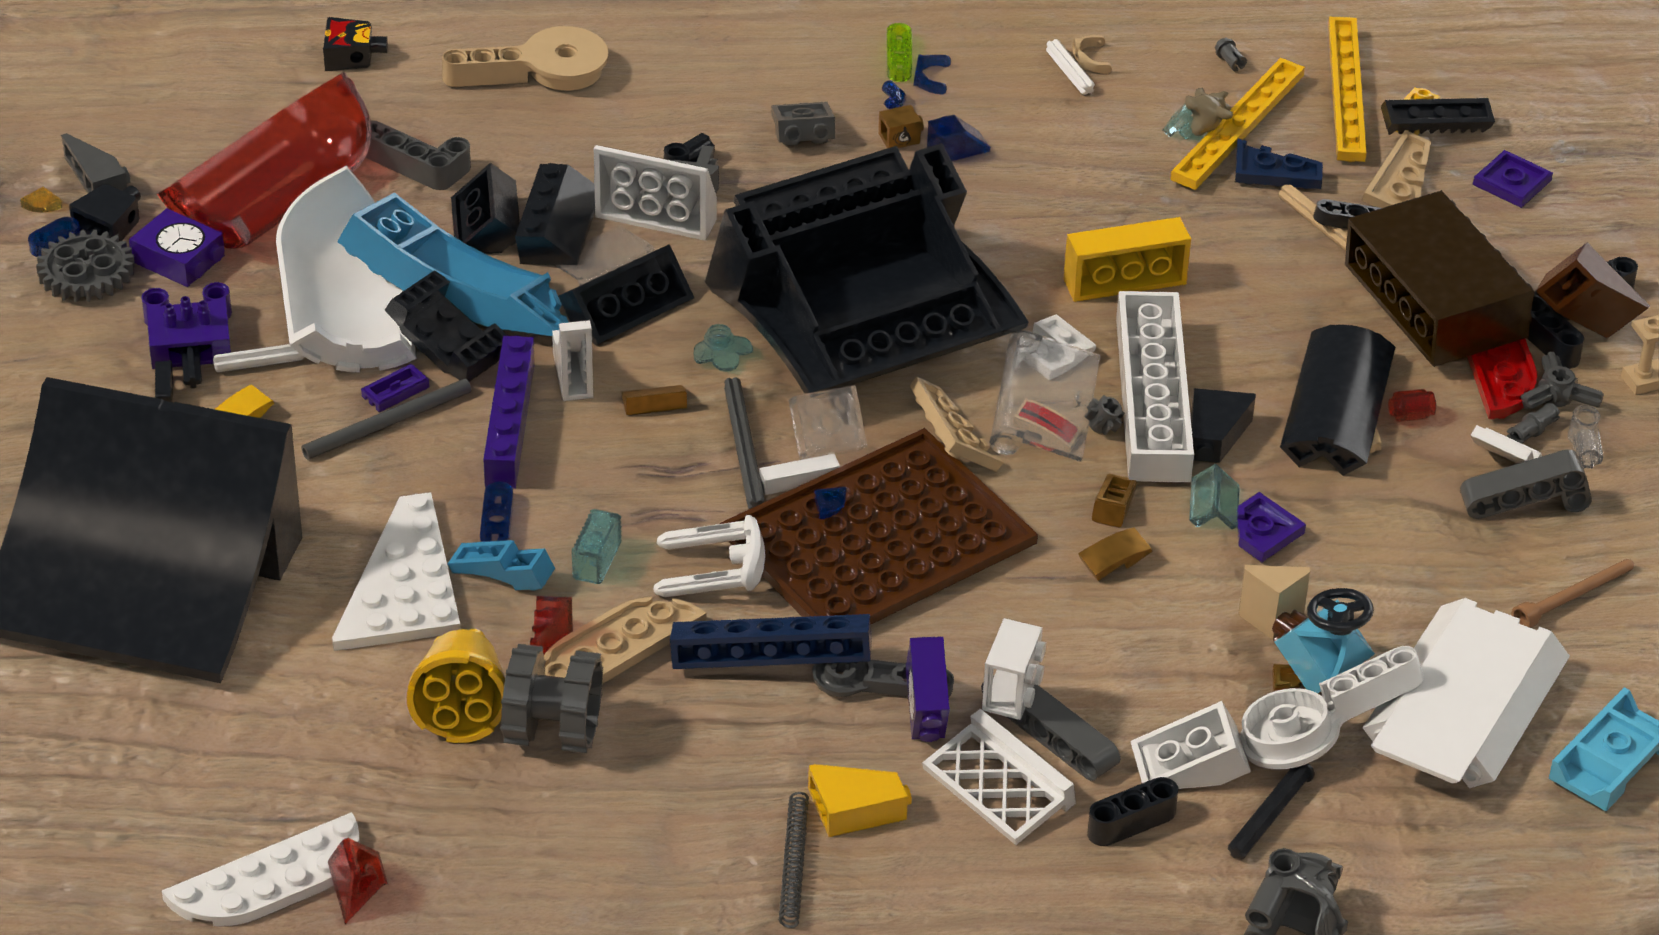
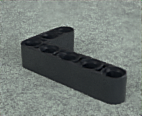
(1554, 332)

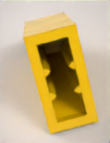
(857, 798)

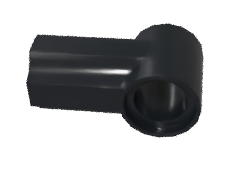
(687, 151)

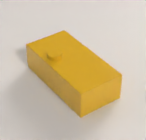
(1127, 259)

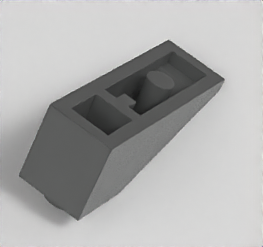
(93, 165)

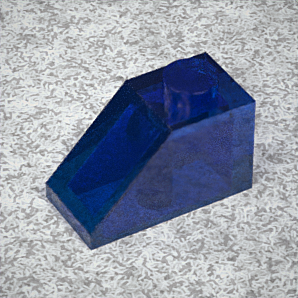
(957, 137)

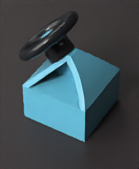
(1328, 638)

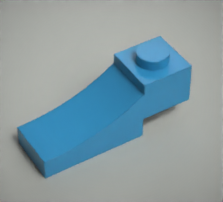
(504, 562)

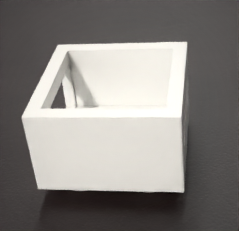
(1017, 660)

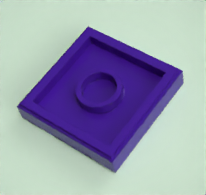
(1512, 178)

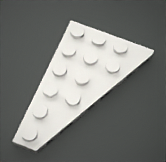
(404, 585)

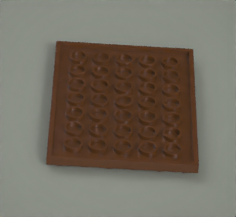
(905, 532)

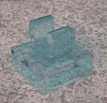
(1181, 122)

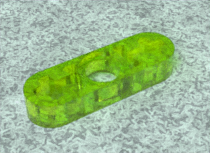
(904, 45)

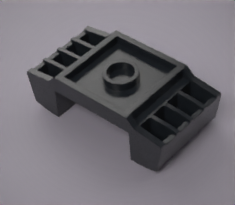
(443, 330)

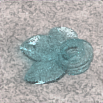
(721, 348)

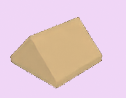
(1270, 592)

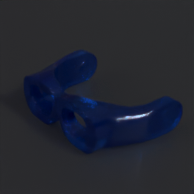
(922, 81)

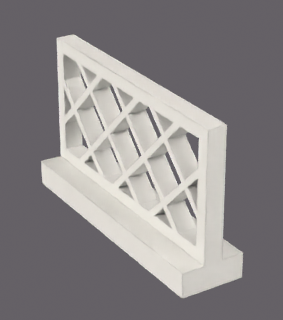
(1023, 764)

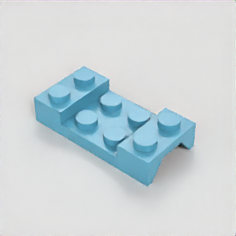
(1607, 752)

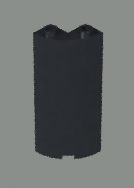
(1338, 397)

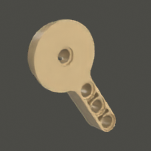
(555, 57)

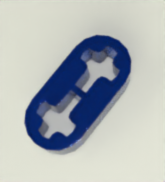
(50, 233)

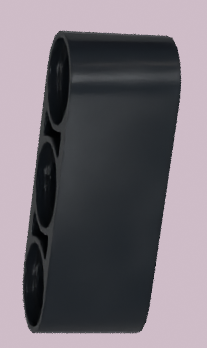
(1132, 811)

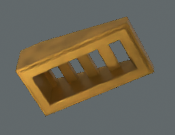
(1113, 504)

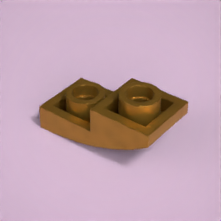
(1113, 551)

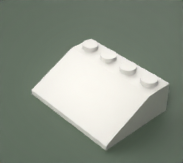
(654, 193)

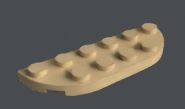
(622, 635)

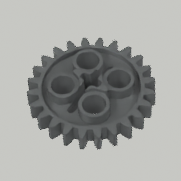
(85, 265)

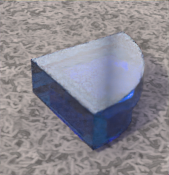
(829, 501)

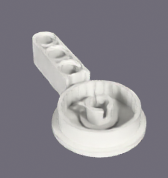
(1301, 725)

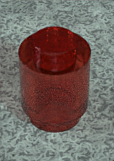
(1412, 405)

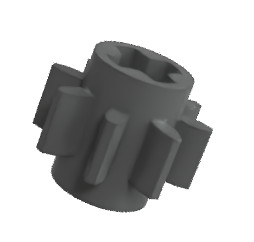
(1104, 415)

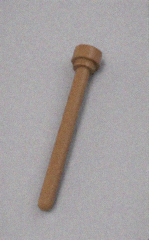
(1531, 613)

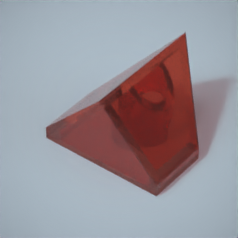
(551, 620)
(356, 875)

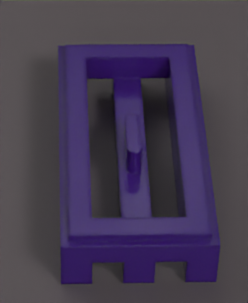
(395, 387)

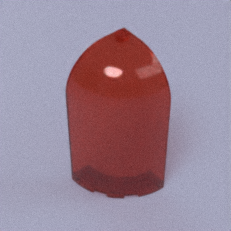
(265, 170)

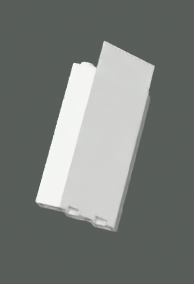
(1475, 696)

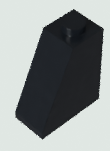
(1219, 421)

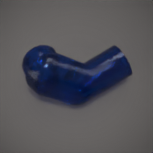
(896, 95)

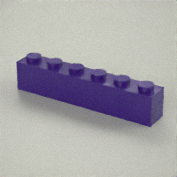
(509, 410)

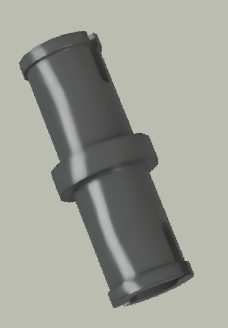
(1534, 423)

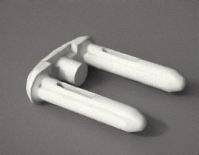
(750, 554)

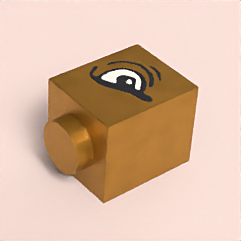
(900, 127)

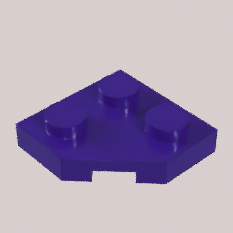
(1266, 527)

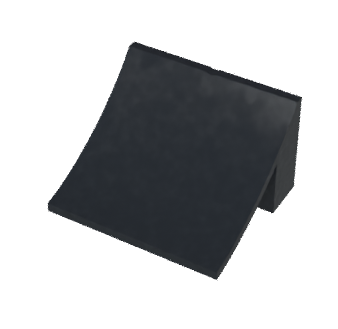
(859, 269)
(145, 528)

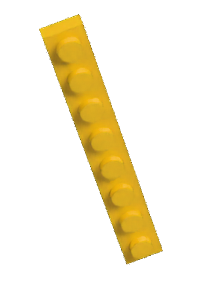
(1347, 89)
(1246, 116)

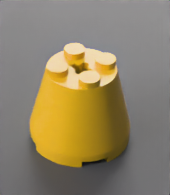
(458, 687)

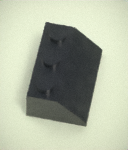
(487, 211)

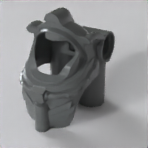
(1297, 896)

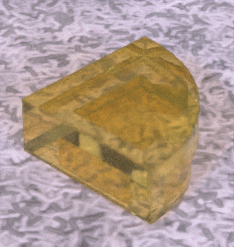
(41, 201)

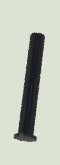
(1270, 810)

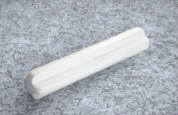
(1070, 67)
(256, 358)

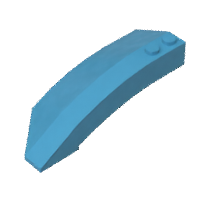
(408, 246)

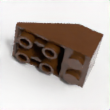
(1591, 293)

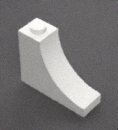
(574, 359)

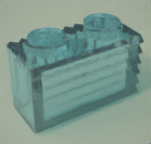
(596, 546)

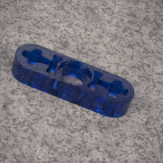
(491, 508)

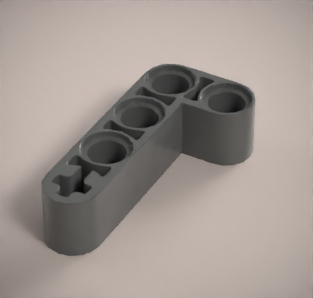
(417, 160)
(1527, 484)

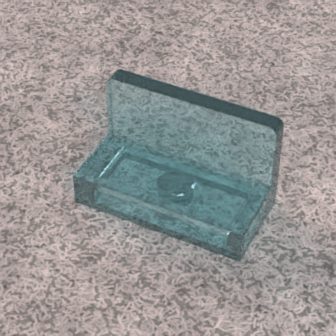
(1214, 496)

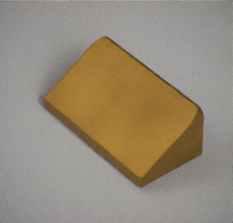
(654, 399)

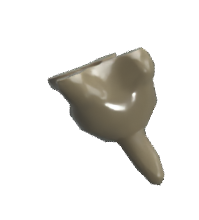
(1207, 110)

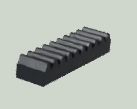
(1437, 115)

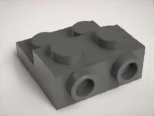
(803, 123)

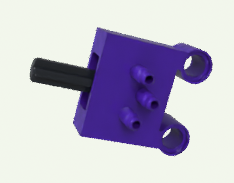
(188, 331)

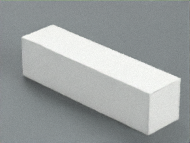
(796, 473)

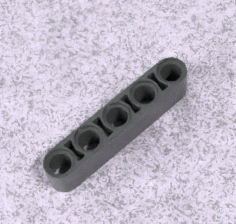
(1068, 736)

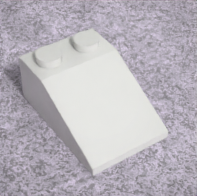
(1193, 750)

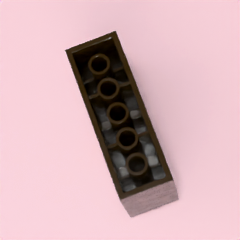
(1438, 278)

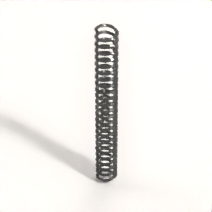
(798, 873)

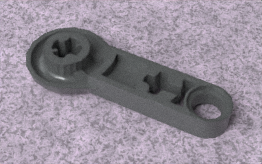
(870, 677)

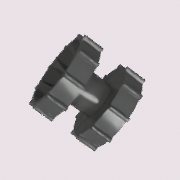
(535, 696)

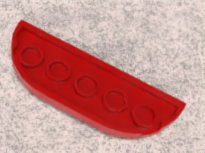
(1503, 377)

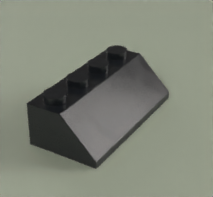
(556, 217)
(628, 294)

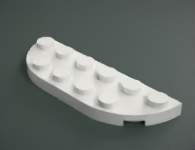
(263, 879)

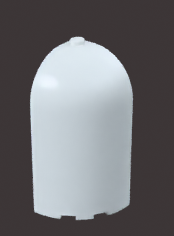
(328, 295)

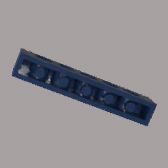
(771, 641)

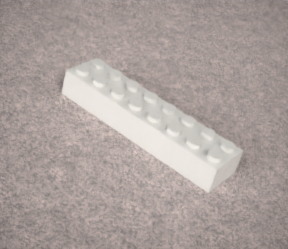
(1154, 387)

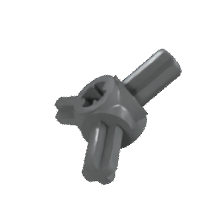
(1559, 387)

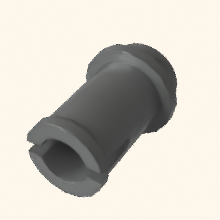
(1227, 50)

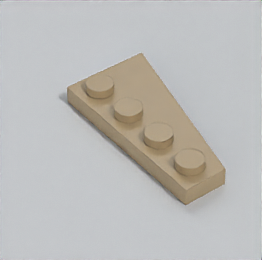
(1401, 173)
(952, 427)

